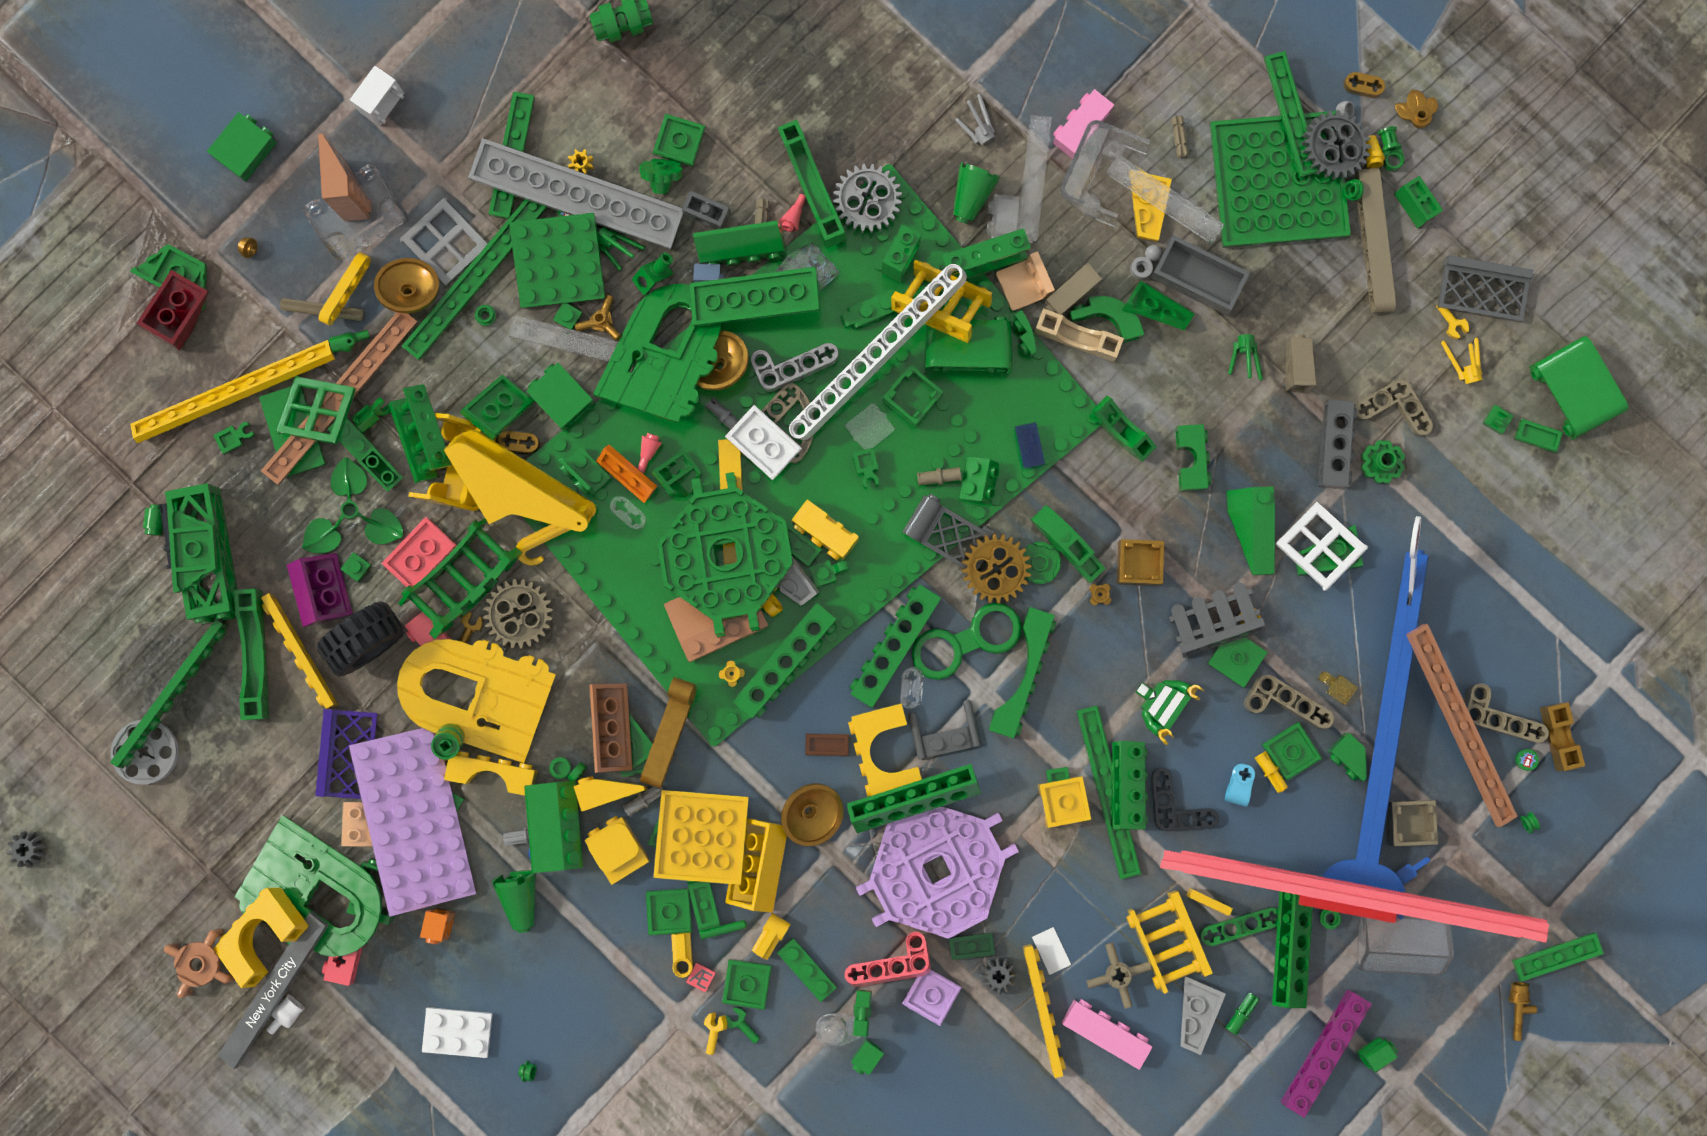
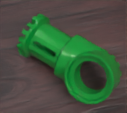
(1391, 147)

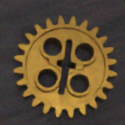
(985, 551)

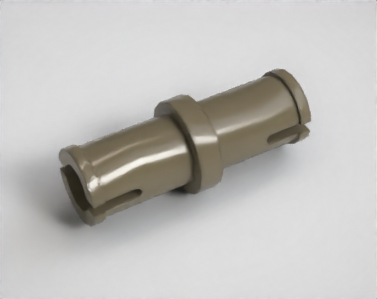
(939, 476)

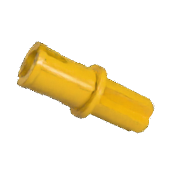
(1271, 771)

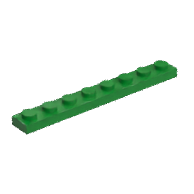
(165, 700)

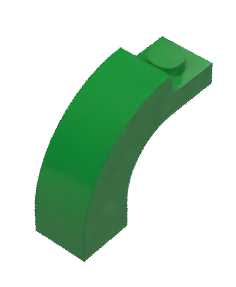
(1112, 309)

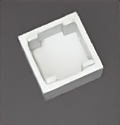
(377, 96)

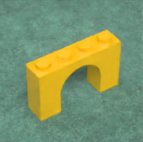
(866, 728)
(236, 945)

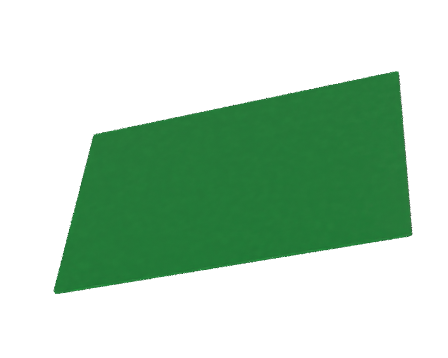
(972, 419)

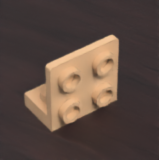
(1025, 282)

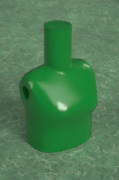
(347, 340)

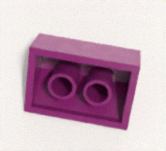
(319, 589)

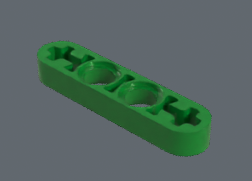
(1241, 929)

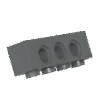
(1327, 475)

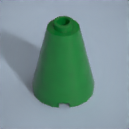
(972, 191)
(517, 898)

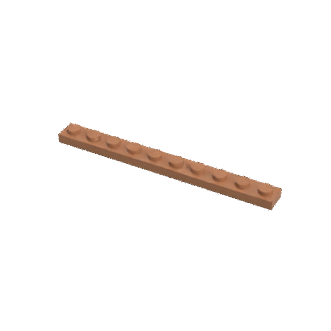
(356, 376)
(1461, 725)

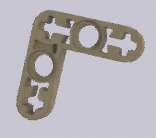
(1400, 401)

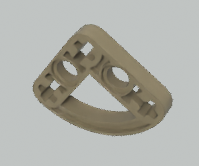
(803, 400)

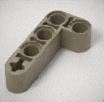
(1291, 705)
(1504, 719)

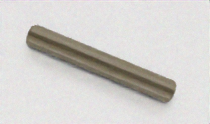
(315, 308)

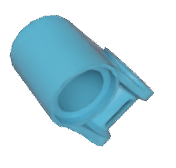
(1240, 790)

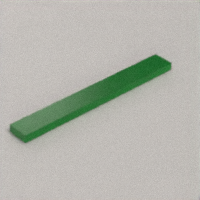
(1101, 768)

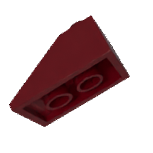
(173, 310)

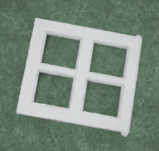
(1321, 546)

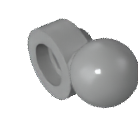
(1152, 254)

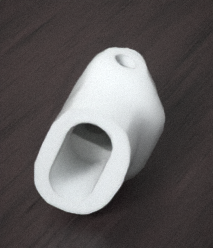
(285, 1013)

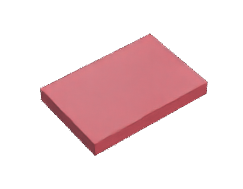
(419, 553)

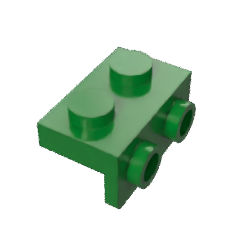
(979, 480)

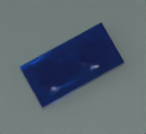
(1029, 445)

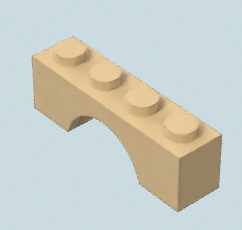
(1066, 332)

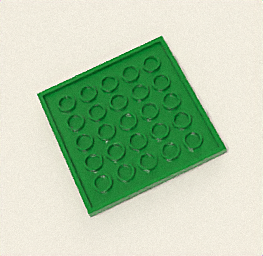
(1260, 188)

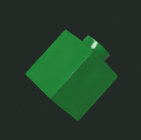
(866, 1057)

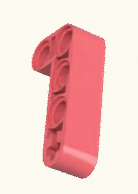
(887, 965)

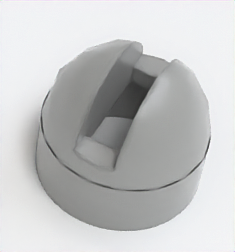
(1346, 106)

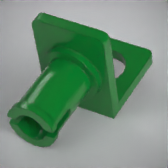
(653, 272)

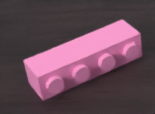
(1107, 1034)

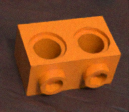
(437, 925)

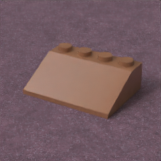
(340, 186)
(697, 630)

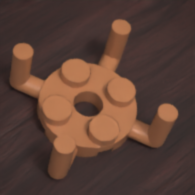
(209, 959)

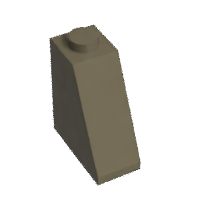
(1073, 290)
(1299, 364)

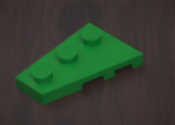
(1157, 306)
(1340, 548)

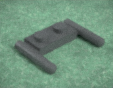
(948, 740)

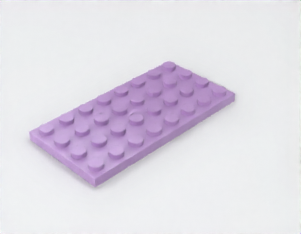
(411, 821)

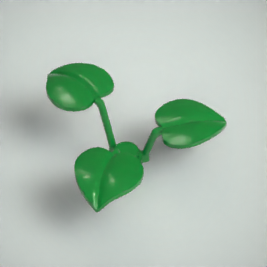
(381, 527)

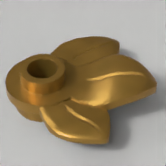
(1417, 106)

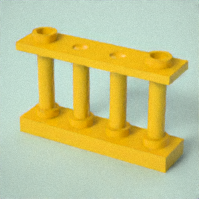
(942, 319)
(1182, 924)

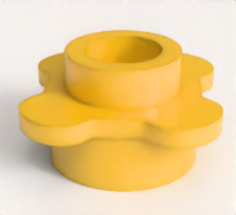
(725, 674)

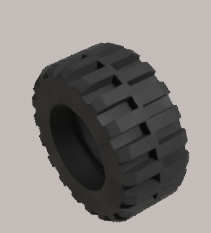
(360, 638)

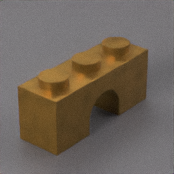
(1564, 750)

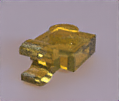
(1340, 688)

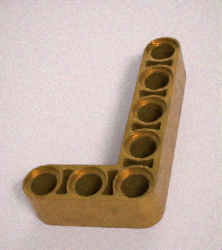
(680, 701)

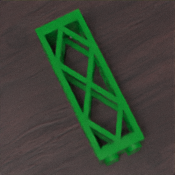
(195, 605)

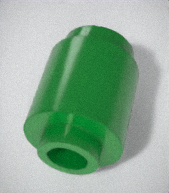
(152, 521)

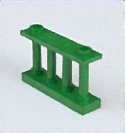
(989, 254)
(419, 433)

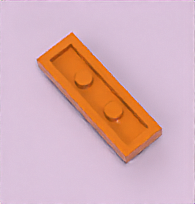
(626, 473)

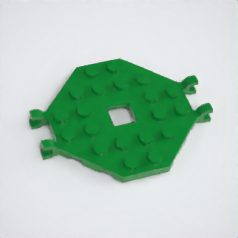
(733, 588)

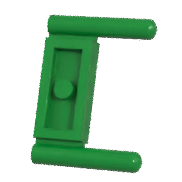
(706, 911)

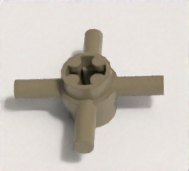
(1111, 971)

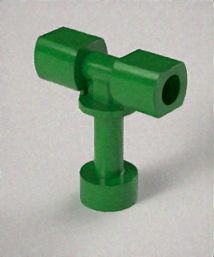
(862, 1012)

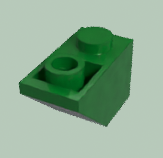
(1351, 755)

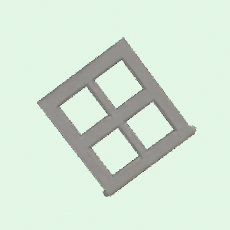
(444, 242)

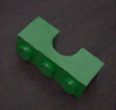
(1193, 439)

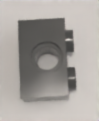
(706, 211)

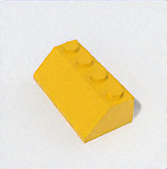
(761, 867)

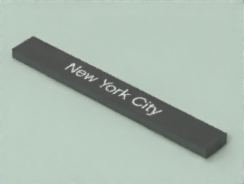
(272, 992)

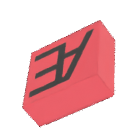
(701, 977)

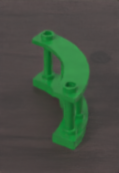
(474, 592)

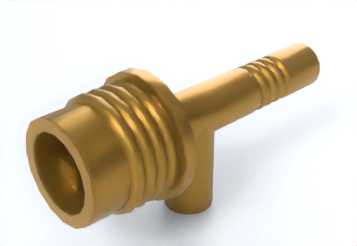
(1520, 995)

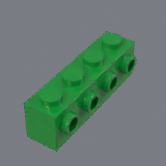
(1129, 785)

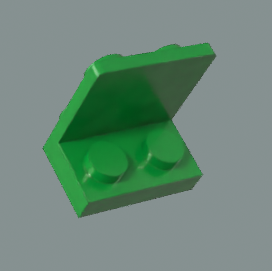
(587, 472)

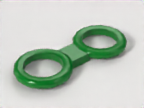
(967, 641)

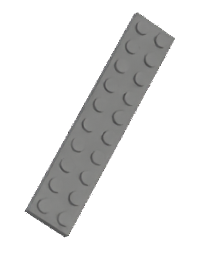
(576, 193)

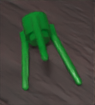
(608, 240)
(1247, 346)

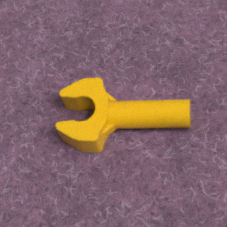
(1453, 322)
(714, 1030)

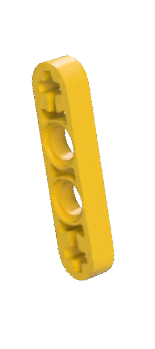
(344, 288)

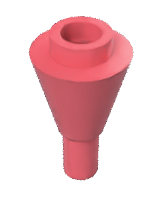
(791, 219)
(648, 448)

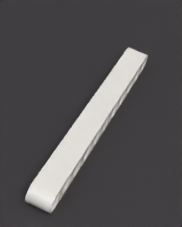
(888, 350)

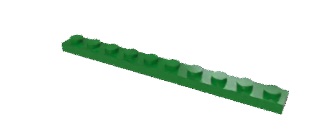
(468, 283)

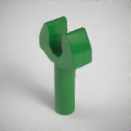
(740, 1023)

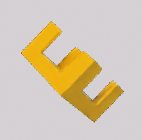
(1064, 802)

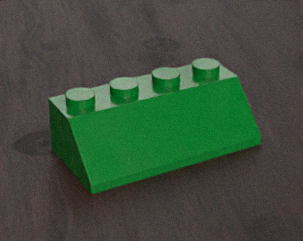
(741, 244)
(553, 826)

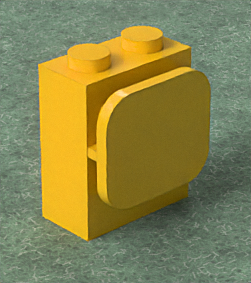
(616, 849)

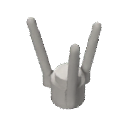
(984, 132)

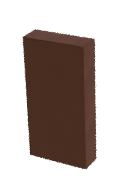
(827, 744)

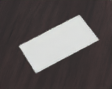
(1051, 950)

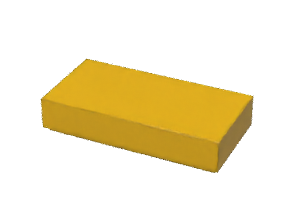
(1209, 902)

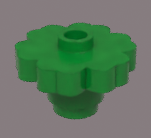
(660, 174)
(1373, 463)

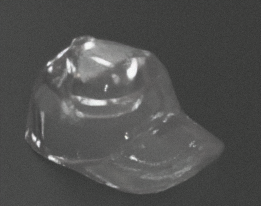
(835, 1030)

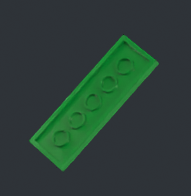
(755, 296)

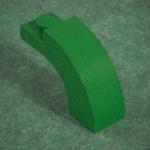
(1123, 430)

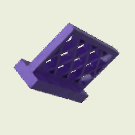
(327, 748)

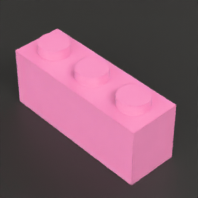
(1093, 108)

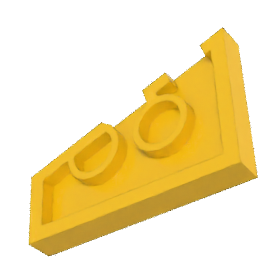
(1147, 216)

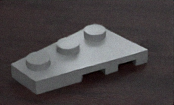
(797, 585)
(1199, 1013)

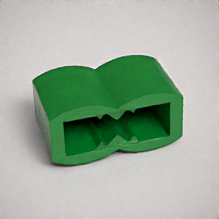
(1377, 1054)

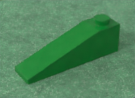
(1254, 524)

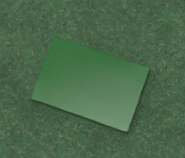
(497, 407)

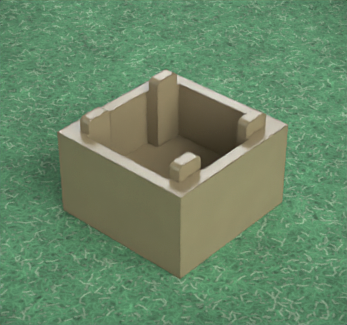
(1412, 823)

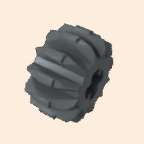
(23, 841)
(1004, 971)

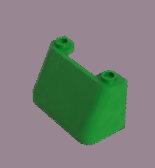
(986, 350)
(1580, 386)

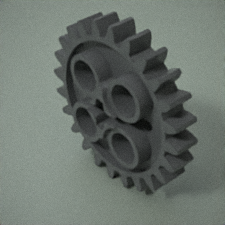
(1336, 145)

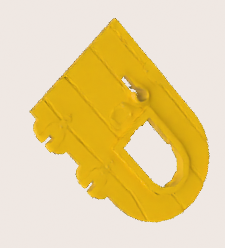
(506, 694)

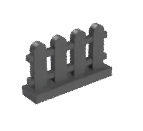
(1207, 628)

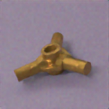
(601, 320)

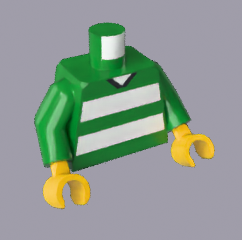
(1164, 704)

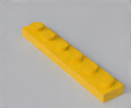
(295, 645)
(1047, 1020)

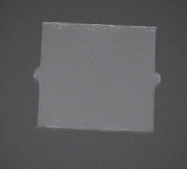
(869, 427)

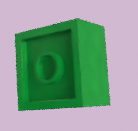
(912, 396)

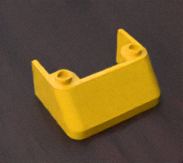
(453, 490)

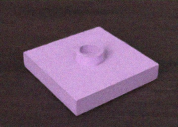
(932, 996)

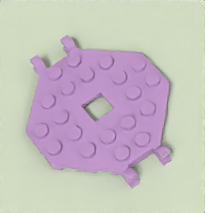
(953, 901)

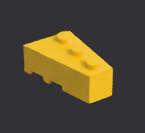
(824, 531)

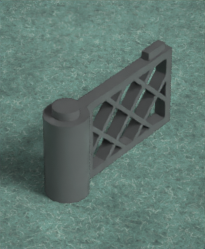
(926, 518)

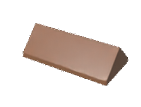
(610, 727)

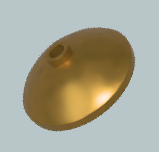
(404, 277)
(734, 357)
(819, 821)

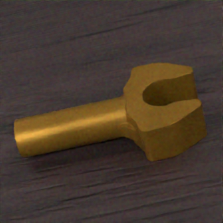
(469, 629)

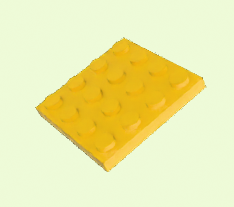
(701, 837)

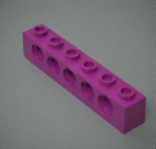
(1325, 1053)

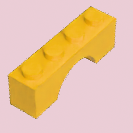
(464, 769)

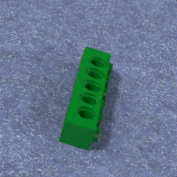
(916, 595)
(815, 615)
(914, 798)
(1292, 952)

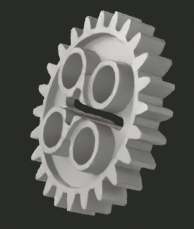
(850, 191)

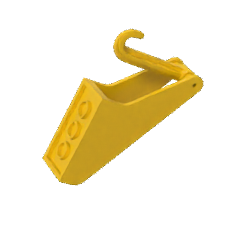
(510, 485)

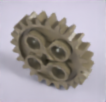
(512, 595)

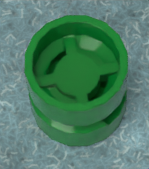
(447, 741)

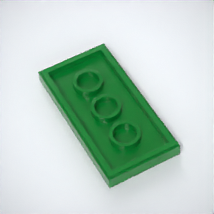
(273, 406)

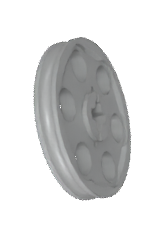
(145, 762)

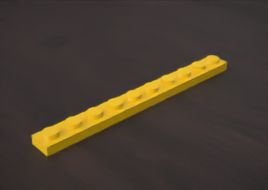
(232, 391)

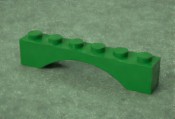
(812, 184)
(1036, 630)
(254, 684)

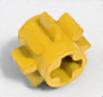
(586, 161)

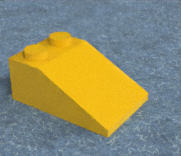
(598, 792)

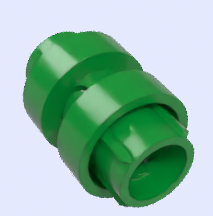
(605, 23)

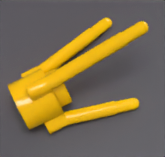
(1472, 372)

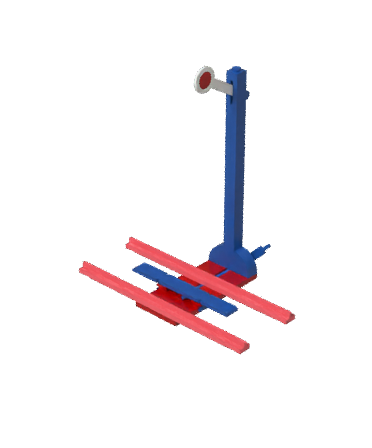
(1364, 885)

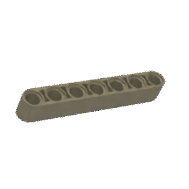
(1375, 242)

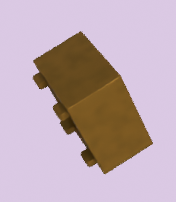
(1140, 562)

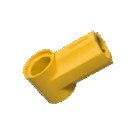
(772, 932)
(682, 952)

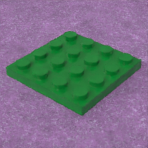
(557, 260)

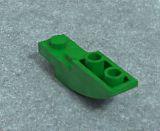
(368, 455)
(1069, 543)

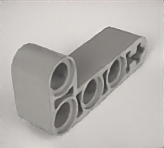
(796, 363)

